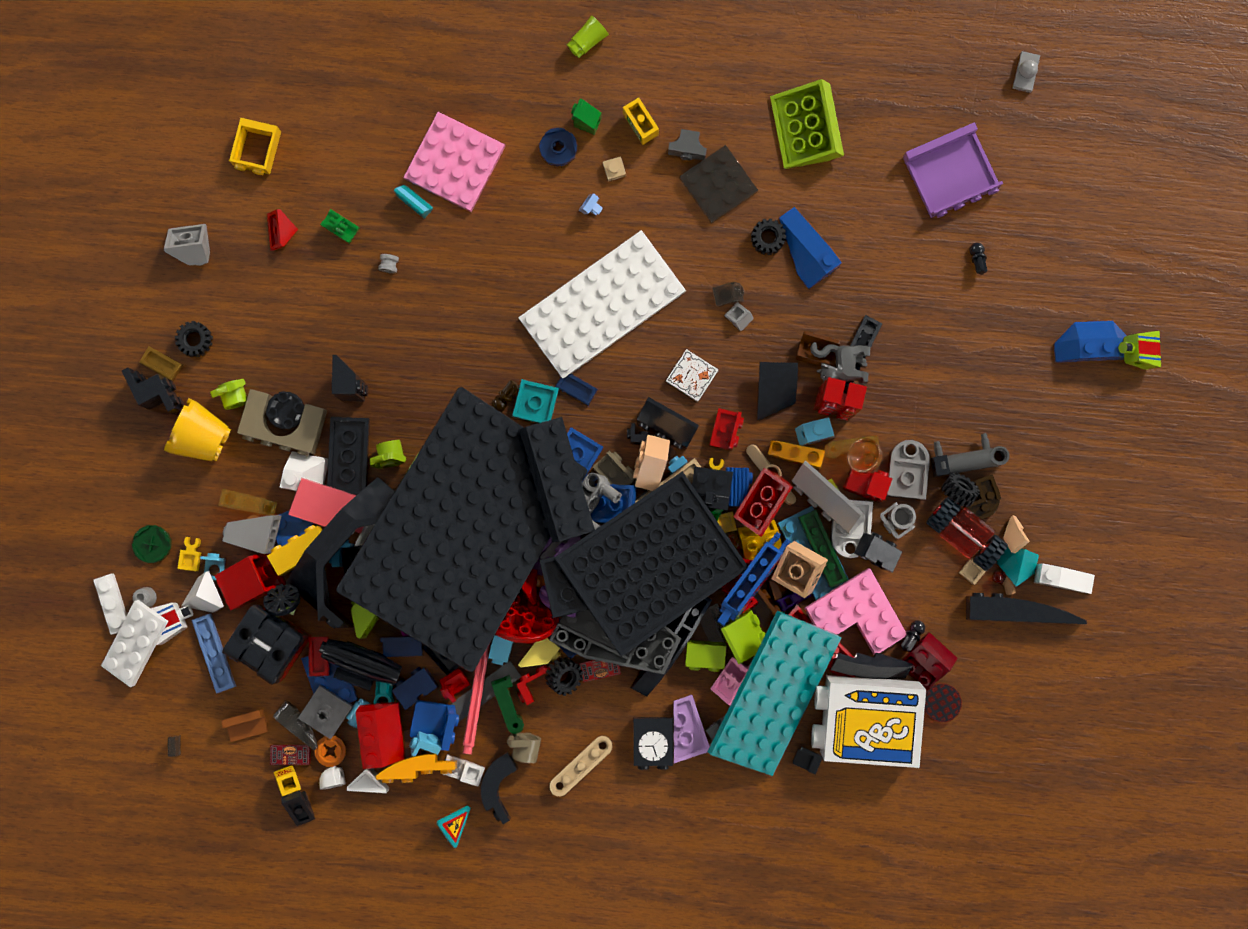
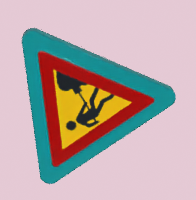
(453, 825)

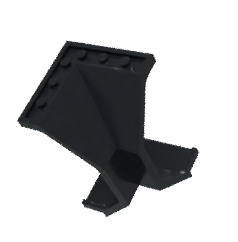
(310, 571)

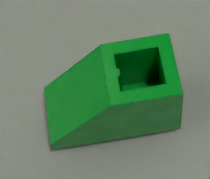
(586, 117)

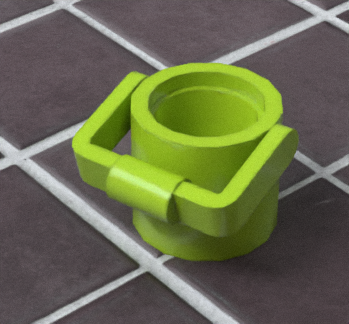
(231, 394)
(389, 455)

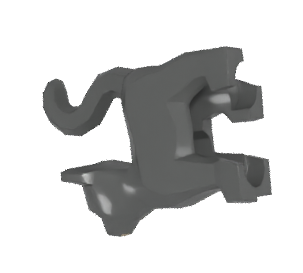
(846, 358)

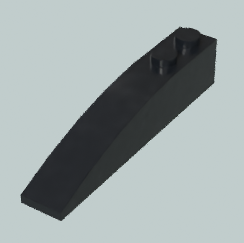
(1010, 609)

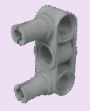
(594, 494)

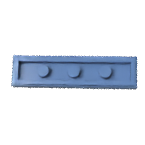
(212, 652)

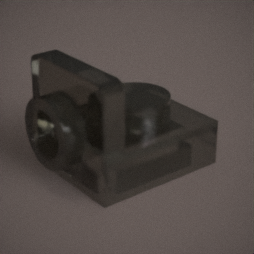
(728, 293)

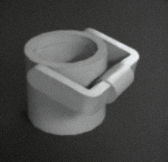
(899, 518)

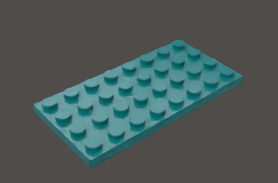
(774, 694)

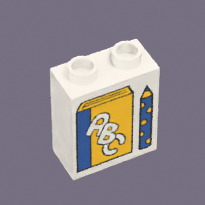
(870, 721)

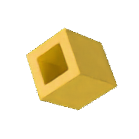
(287, 780)

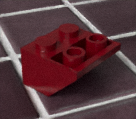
(929, 660)

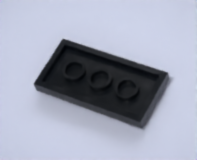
(348, 454)

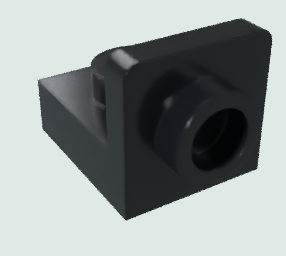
(636, 438)

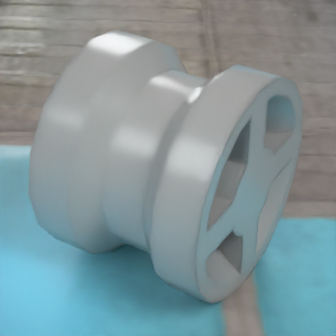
(388, 263)

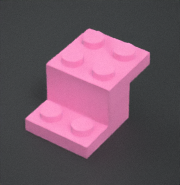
(730, 680)

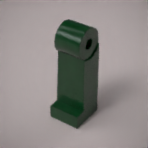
(513, 720)

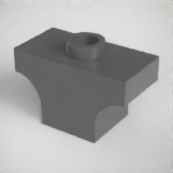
(687, 146)

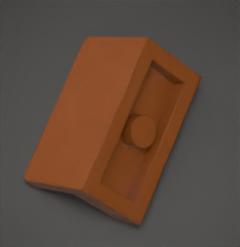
(246, 725)

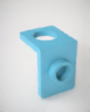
(213, 559)

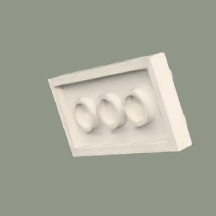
(134, 643)

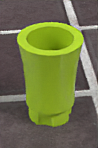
(587, 37)

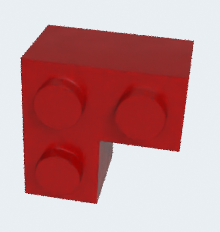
(868, 485)

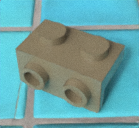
(613, 469)

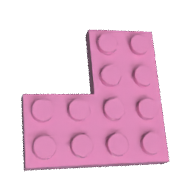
(861, 603)

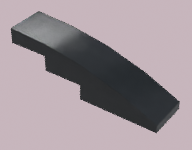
(871, 667)

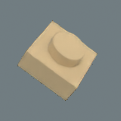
(614, 168)

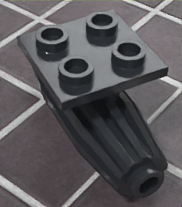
(359, 664)

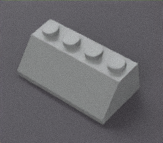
(828, 498)

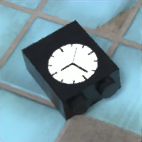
(653, 742)

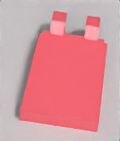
(318, 502)

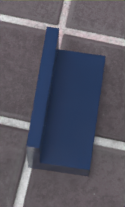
(401, 647)

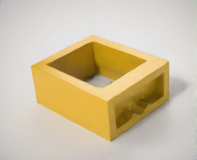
(245, 126)

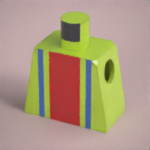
(1142, 350)

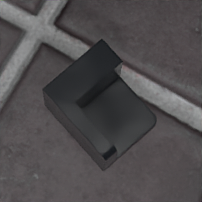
(807, 759)

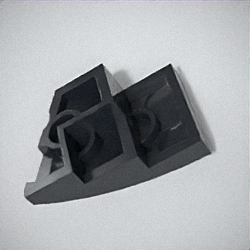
(776, 387)

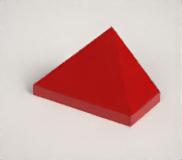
(279, 229)
(530, 586)

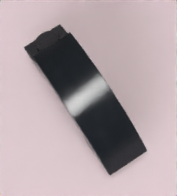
(490, 785)

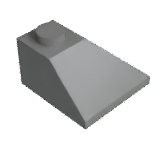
(188, 244)

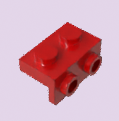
(725, 429)

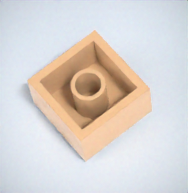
(651, 462)
(799, 569)

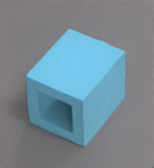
(500, 650)

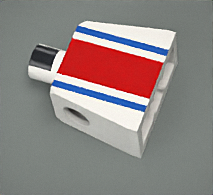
(176, 620)

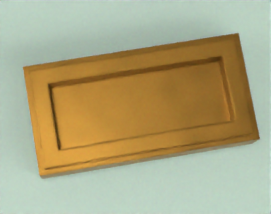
(161, 363)

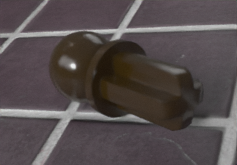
(499, 402)

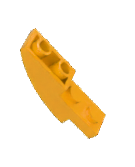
(408, 768)

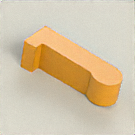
(796, 453)

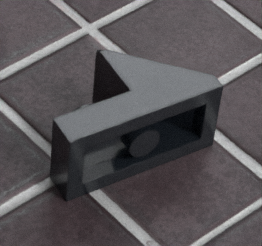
(298, 807)

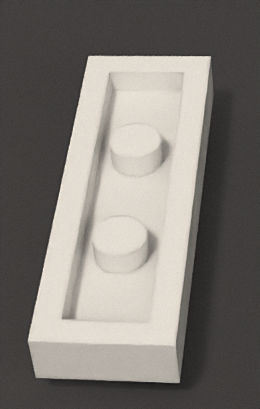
(111, 602)

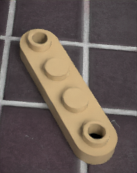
(580, 766)

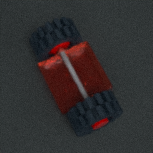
(967, 533)

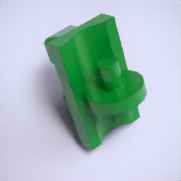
(340, 226)

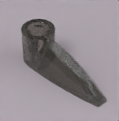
(288, 717)

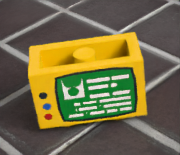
(640, 121)

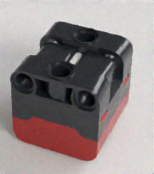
(266, 644)

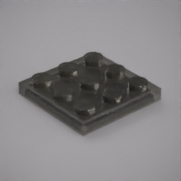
(718, 184)

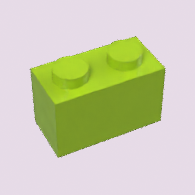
(705, 655)

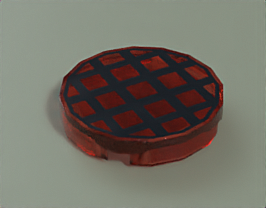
(942, 702)

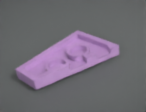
(688, 730)

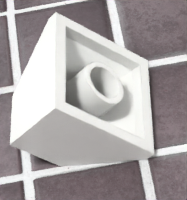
(299, 466)

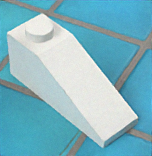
(1063, 578)

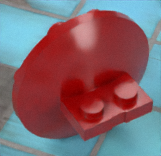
(527, 622)

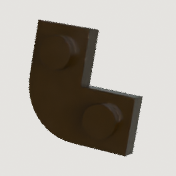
(989, 497)

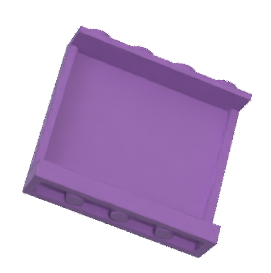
(951, 171)

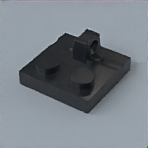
(713, 486)

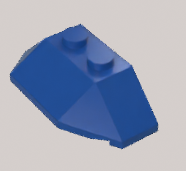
(1090, 342)

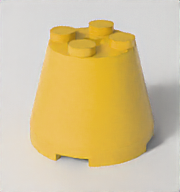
(197, 433)

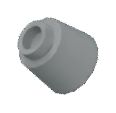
(146, 596)

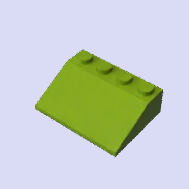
(807, 125)

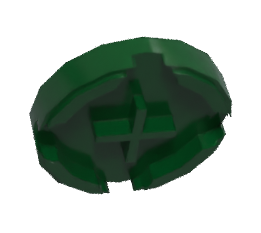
(151, 544)

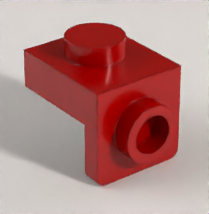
(453, 684)

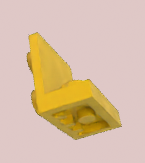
(753, 543)

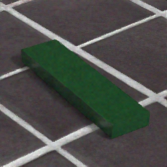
(821, 545)

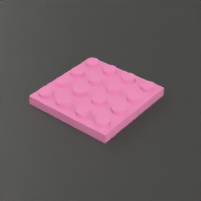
(454, 161)

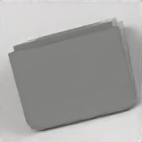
(739, 316)

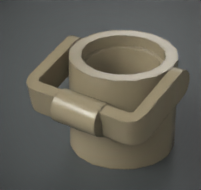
(524, 747)

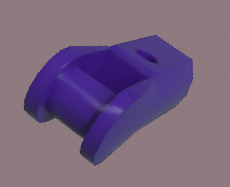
(795, 599)

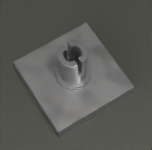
(325, 711)

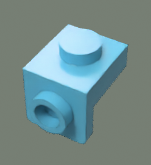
(425, 741)

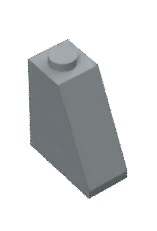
(254, 533)

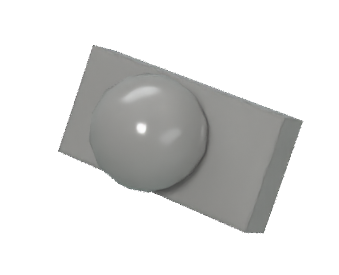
(1026, 71)

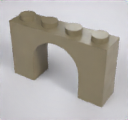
(304, 438)

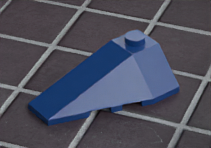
(809, 251)

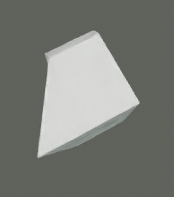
(204, 595)
(367, 783)

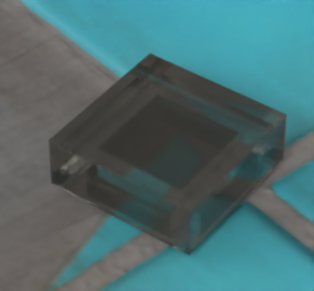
(174, 745)

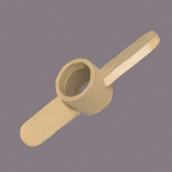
(761, 462)

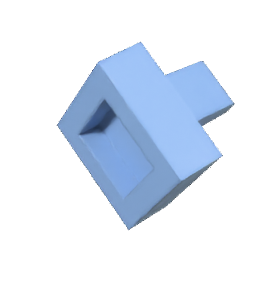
(590, 205)

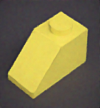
(541, 653)

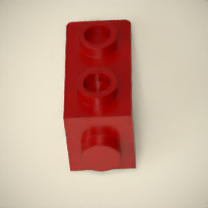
(524, 692)

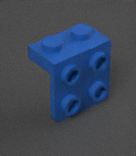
(436, 720)

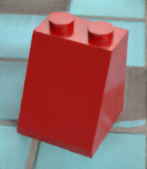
(248, 580)

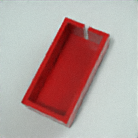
(833, 400)

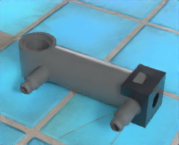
(967, 461)

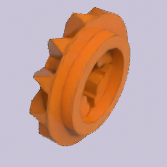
(340, 751)

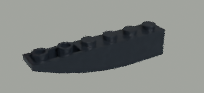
(684, 627)

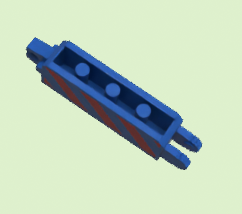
(752, 580)

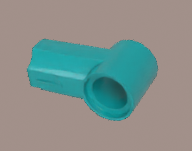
(385, 690)

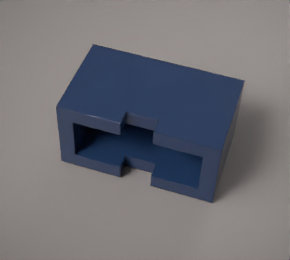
(409, 690)

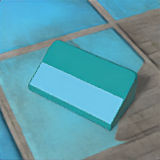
(413, 200)

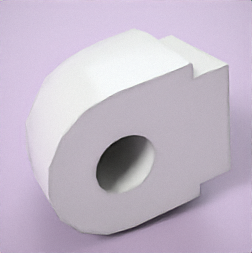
(332, 778)

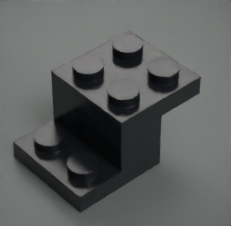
(153, 391)

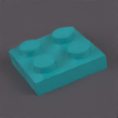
(535, 402)

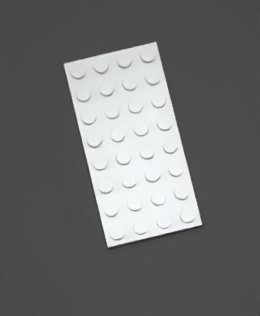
(602, 304)

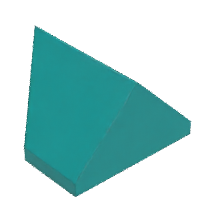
(1018, 565)

